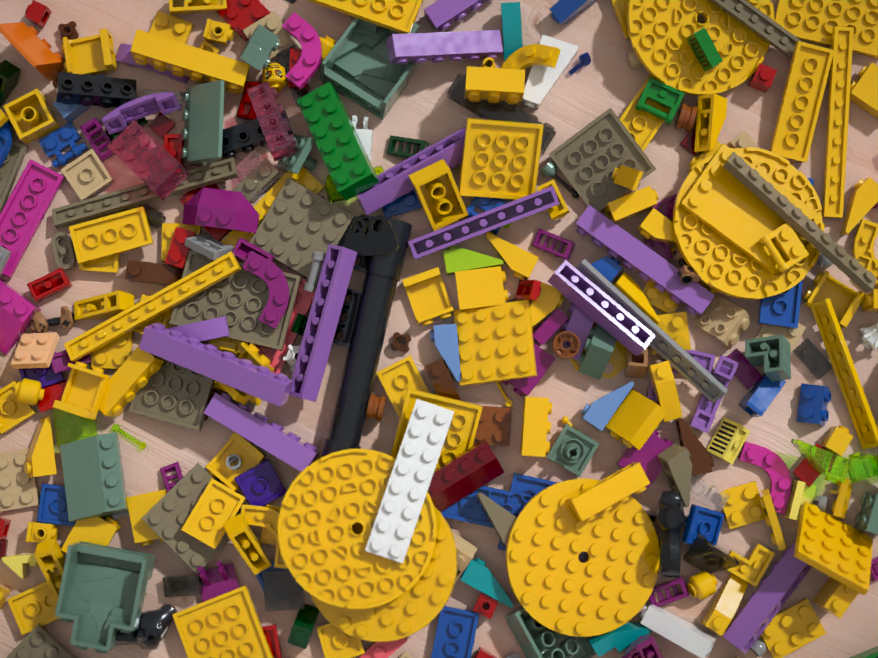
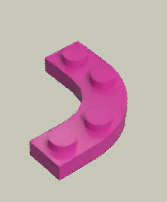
(311, 50)
(775, 468)

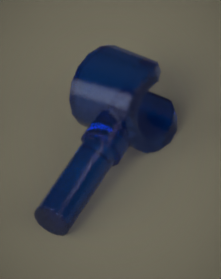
(585, 60)

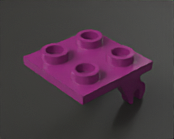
(218, 580)

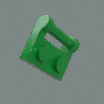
(663, 95)

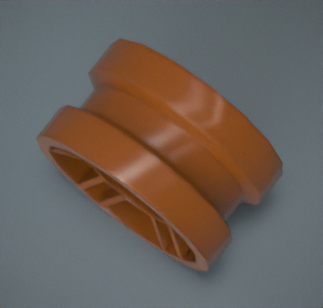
(686, 117)
(557, 345)
(376, 408)

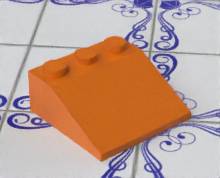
(33, 49)

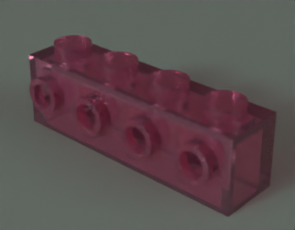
(271, 121)

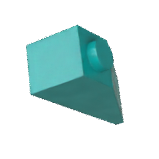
(482, 579)

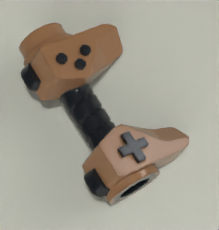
(686, 273)
(42, 324)

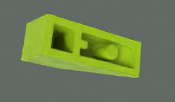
(462, 259)

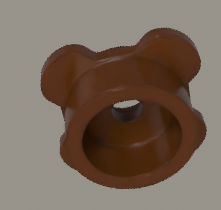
(73, 34)
(399, 337)

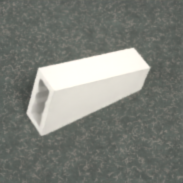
(543, 78)
(678, 630)

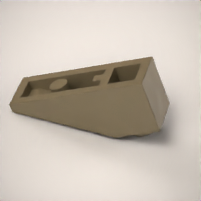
(678, 470)
(498, 516)

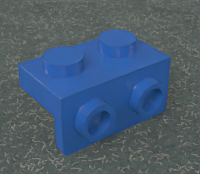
(813, 404)

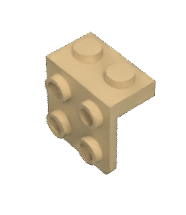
(724, 321)

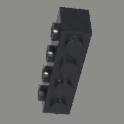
(94, 90)
(244, 138)

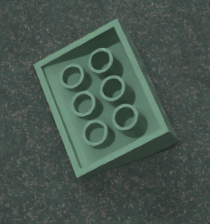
(203, 123)
(94, 477)
(543, 642)

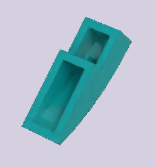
(511, 28)
(618, 638)

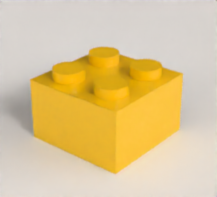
(31, 116)

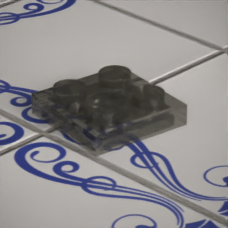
(282, 591)

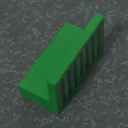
(704, 49)

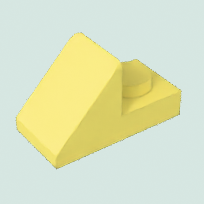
(20, 563)

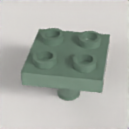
(294, 162)
(572, 450)

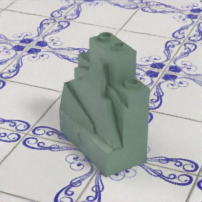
(362, 68)
(102, 593)

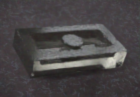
(812, 358)
(182, 585)

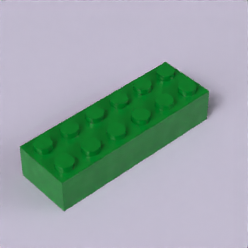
(337, 141)

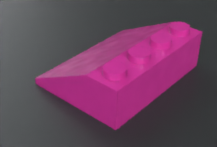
(15, 316)

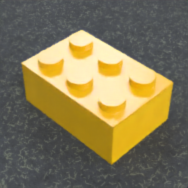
(494, 84)
(438, 195)
(535, 426)

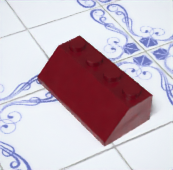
(463, 475)

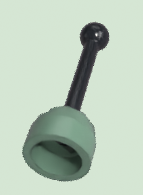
(550, 171)

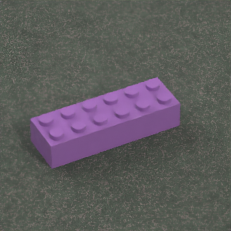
(260, 432)

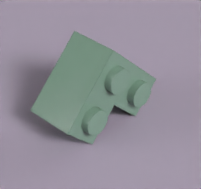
(258, 48)
(598, 352)
(772, 353)

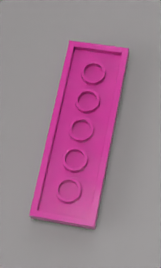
(26, 210)

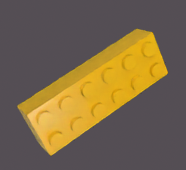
(188, 61)

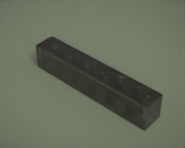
(498, 111)

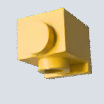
(222, 38)
(34, 528)

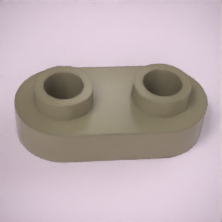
(65, 251)

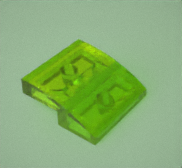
(72, 427)

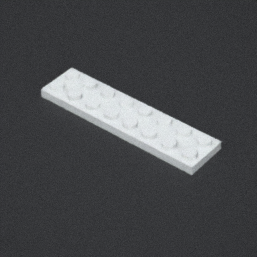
(409, 481)

